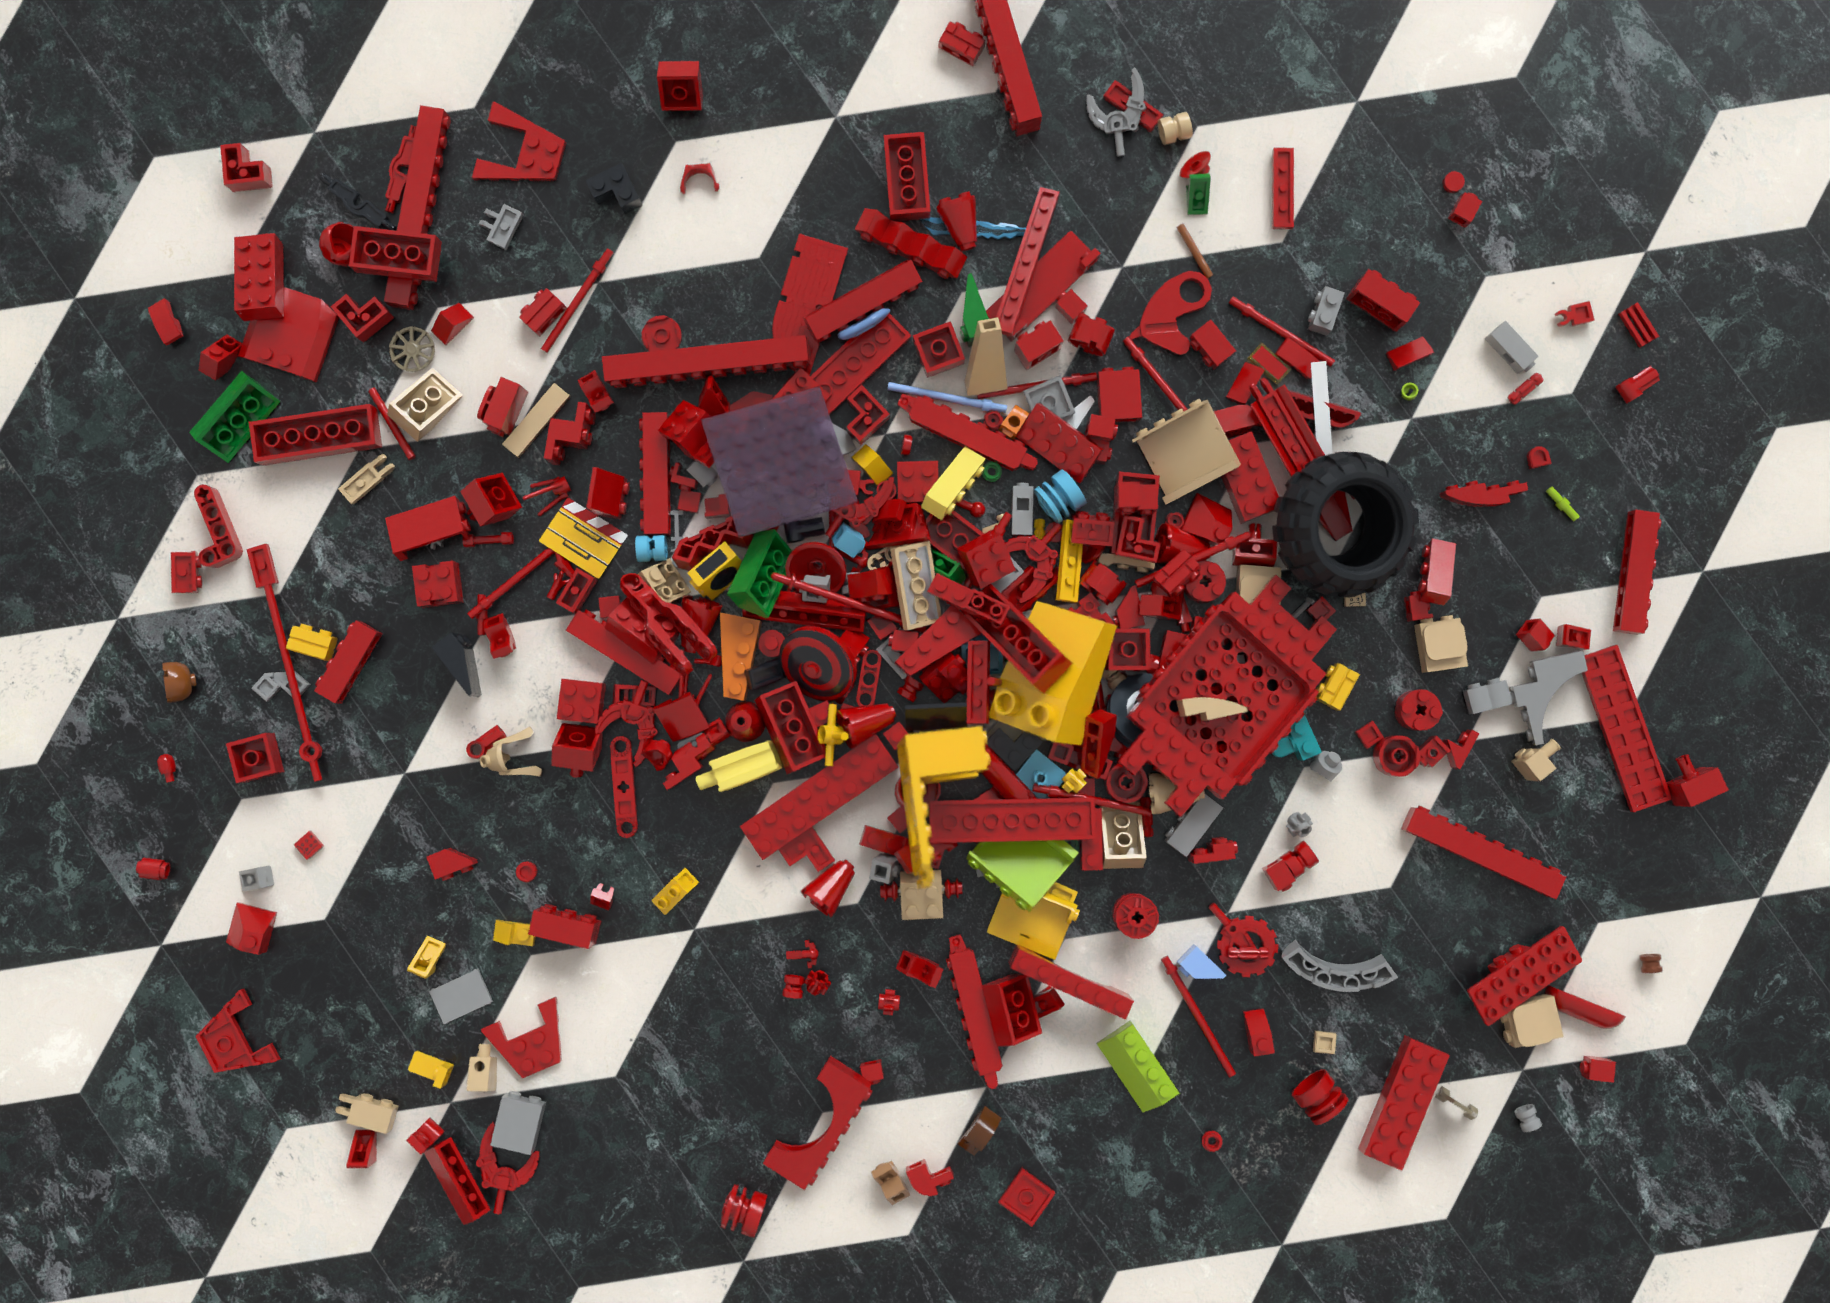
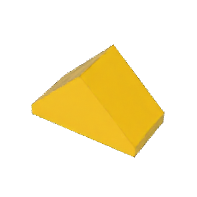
(872, 464)

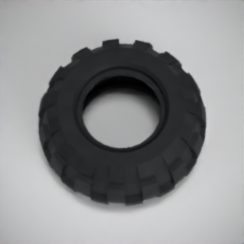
(1386, 531)

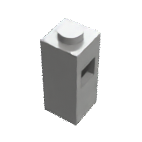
(1512, 348)
(1022, 510)

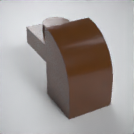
(980, 1131)

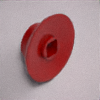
(1196, 164)

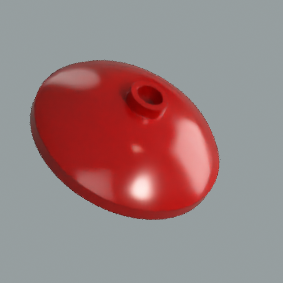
(803, 559)

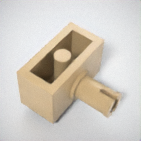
(1535, 763)

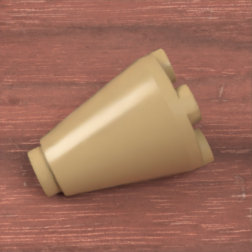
(1160, 790)

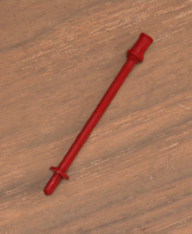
(793, 582)

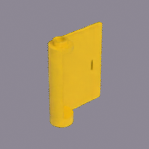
(1037, 930)

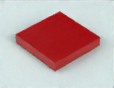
(1026, 1197)

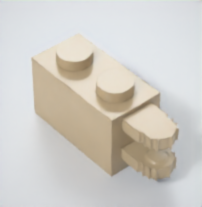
(369, 1112)

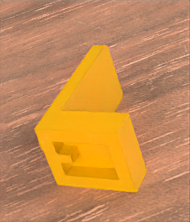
(675, 891)
(431, 1068)

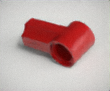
(1634, 386)
(485, 741)

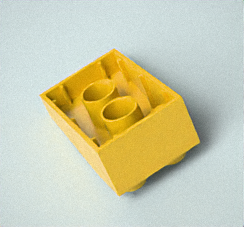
(1064, 706)

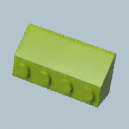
(1137, 1067)

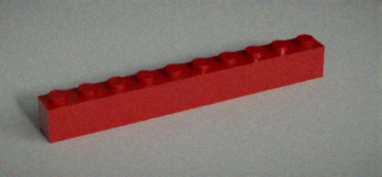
(419, 193)

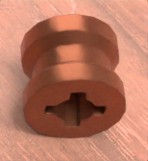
(1651, 963)

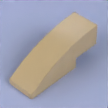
(1208, 708)

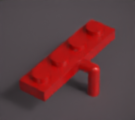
(978, 682)

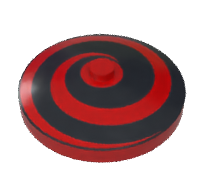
(818, 663)

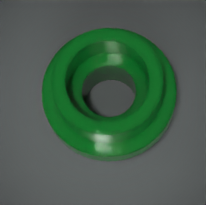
(992, 465)

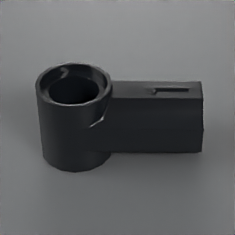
(799, 530)

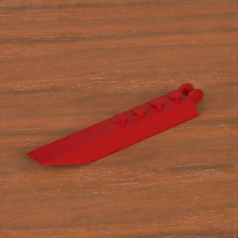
(1297, 447)

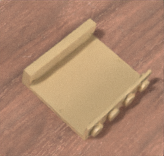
(1187, 450)

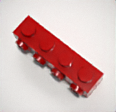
(348, 662)
(457, 1181)

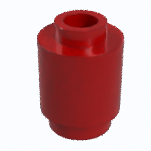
(153, 869)

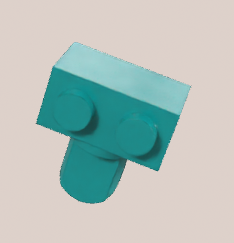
(1298, 741)

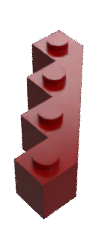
(918, 247)
(693, 549)

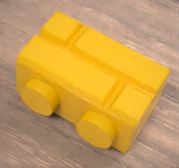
(312, 643)
(1336, 686)

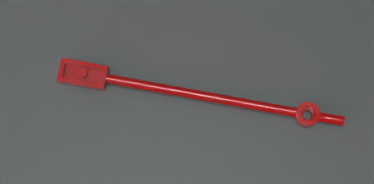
(264, 577)

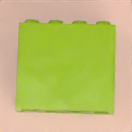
(1023, 867)

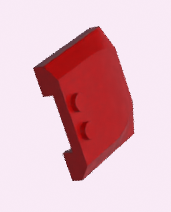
(294, 341)

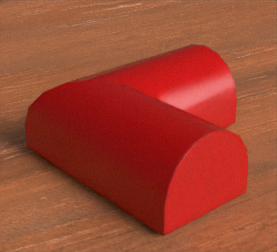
(1130, 543)

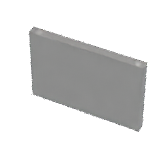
(461, 996)

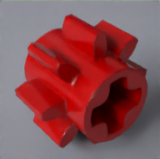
(817, 982)
(889, 1002)

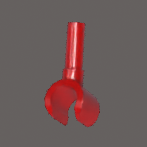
(716, 661)

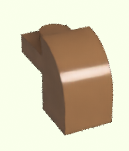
(891, 1182)

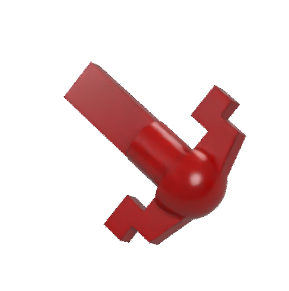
(861, 561)
(812, 953)

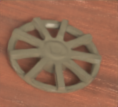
(411, 349)

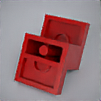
(687, 432)
(569, 434)

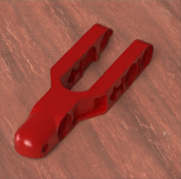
(650, 606)

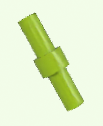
(1562, 503)

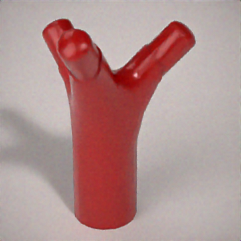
(557, 585)

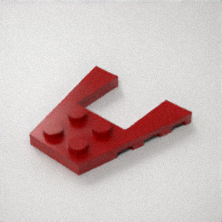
(539, 153)

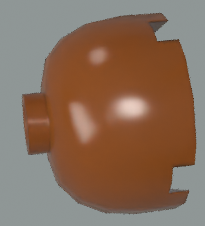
(177, 681)

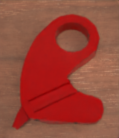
(1159, 317)

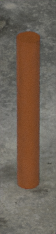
(1194, 251)

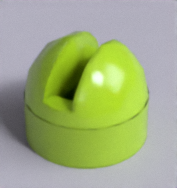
(1406, 388)

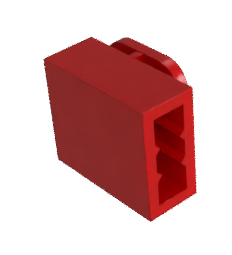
(502, 406)

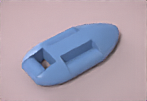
(864, 324)

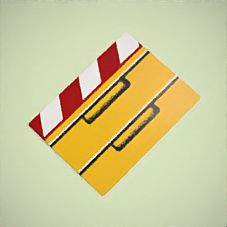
(583, 538)

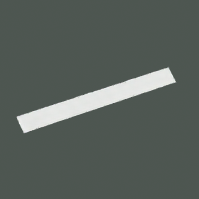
(1321, 410)

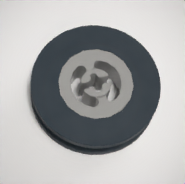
(1122, 702)

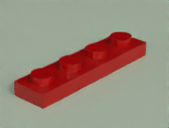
(1283, 188)

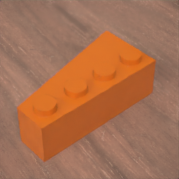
(739, 649)

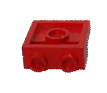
(946, 677)
(1217, 850)

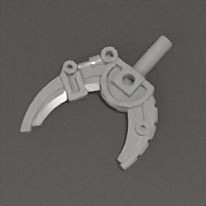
(1120, 121)

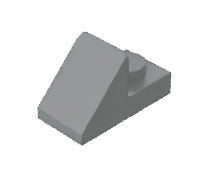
(256, 878)

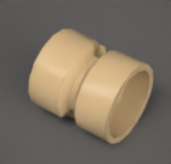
(1178, 127)

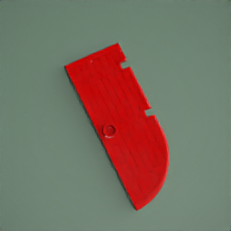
(808, 286)

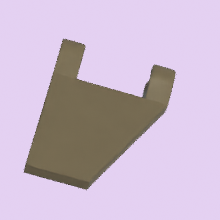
(1444, 1095)

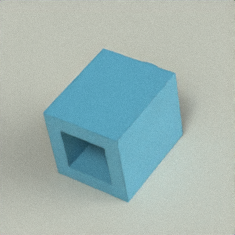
(848, 540)

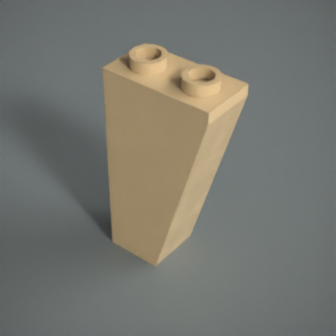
(986, 362)

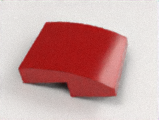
(681, 717)

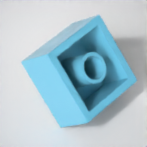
(1041, 771)

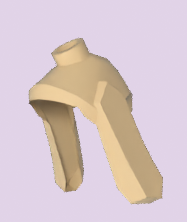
(496, 759)

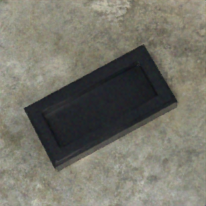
(764, 674)

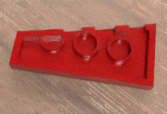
(940, 639)

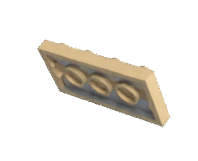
(913, 577)

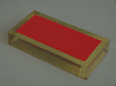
(1273, 365)

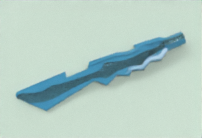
(986, 229)

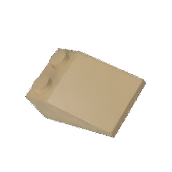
(423, 404)
(1122, 839)

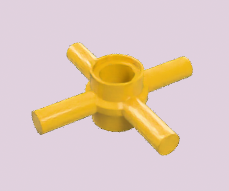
(831, 734)

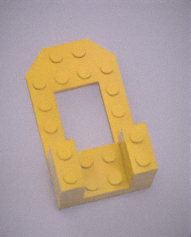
(928, 760)

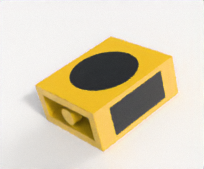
(715, 571)

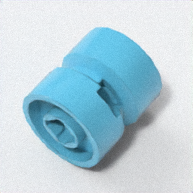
(644, 549)

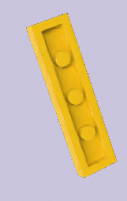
(1069, 566)

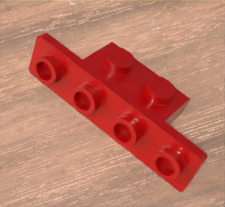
(1022, 583)

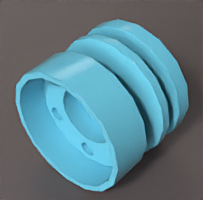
(1062, 494)

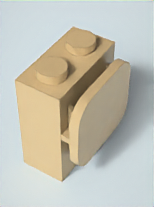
(1252, 579)
(1441, 644)
(1532, 1022)

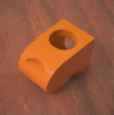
(1013, 422)

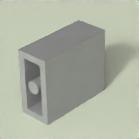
(518, 1123)

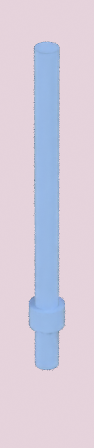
(986, 405)

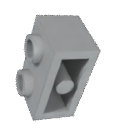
(1325, 311)

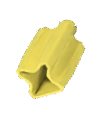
(741, 767)

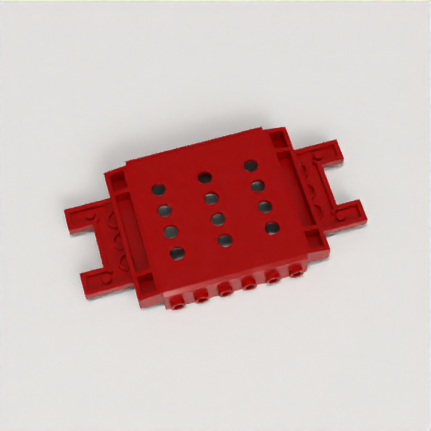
(1270, 641)

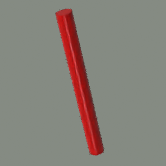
(392, 425)

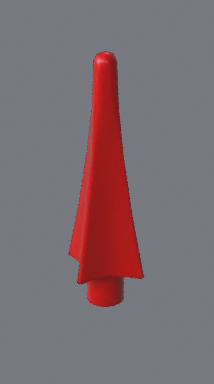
(1185, 618)

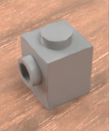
(885, 868)

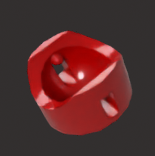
(770, 643)
(658, 753)

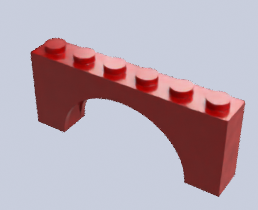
(1089, 991)
(802, 1161)

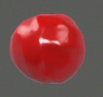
(336, 243)

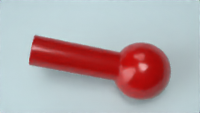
(976, 509)

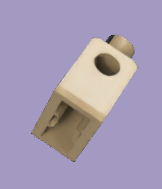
(479, 1078)

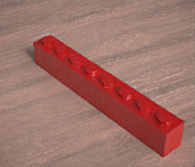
(1483, 852)

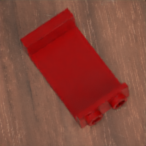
(427, 525)

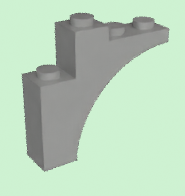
(1548, 677)

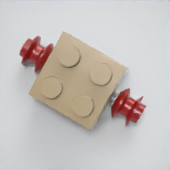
(921, 902)

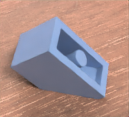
(1198, 965)

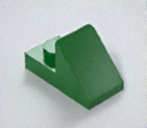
(1198, 194)

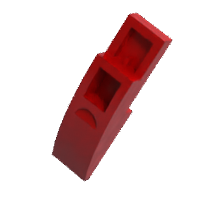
(1480, 496)
(968, 600)
(887, 842)

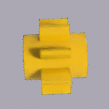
(1074, 781)

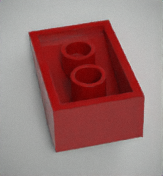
(607, 494)

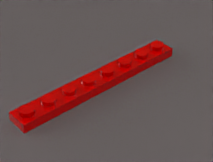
(1026, 259)

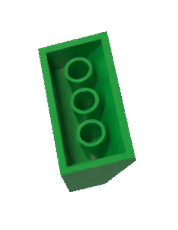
(227, 421)
(753, 583)

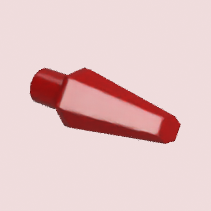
(564, 565)

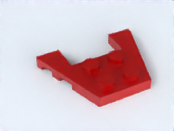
(225, 1042)
(533, 1049)

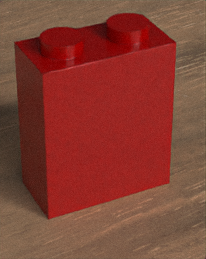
(1119, 394)

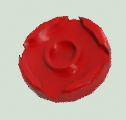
(661, 334)

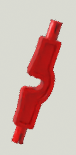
(398, 180)

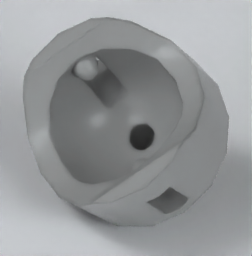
(1327, 764)

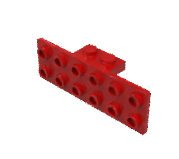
(1523, 974)

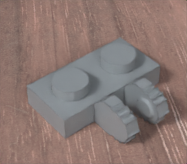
(504, 226)

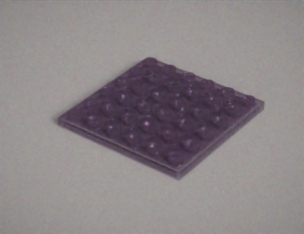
(779, 461)

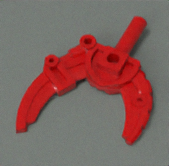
(859, 513)
(1038, 552)
(633, 714)
(503, 1177)

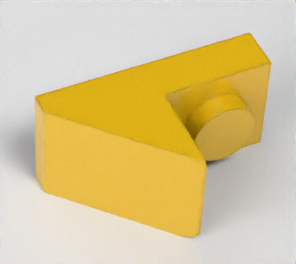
(512, 933)
(426, 958)

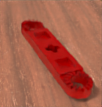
(624, 802)

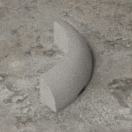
(1338, 977)

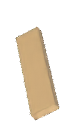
(536, 420)

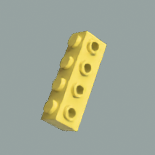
(953, 483)

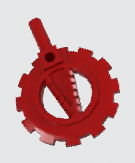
(1236, 933)

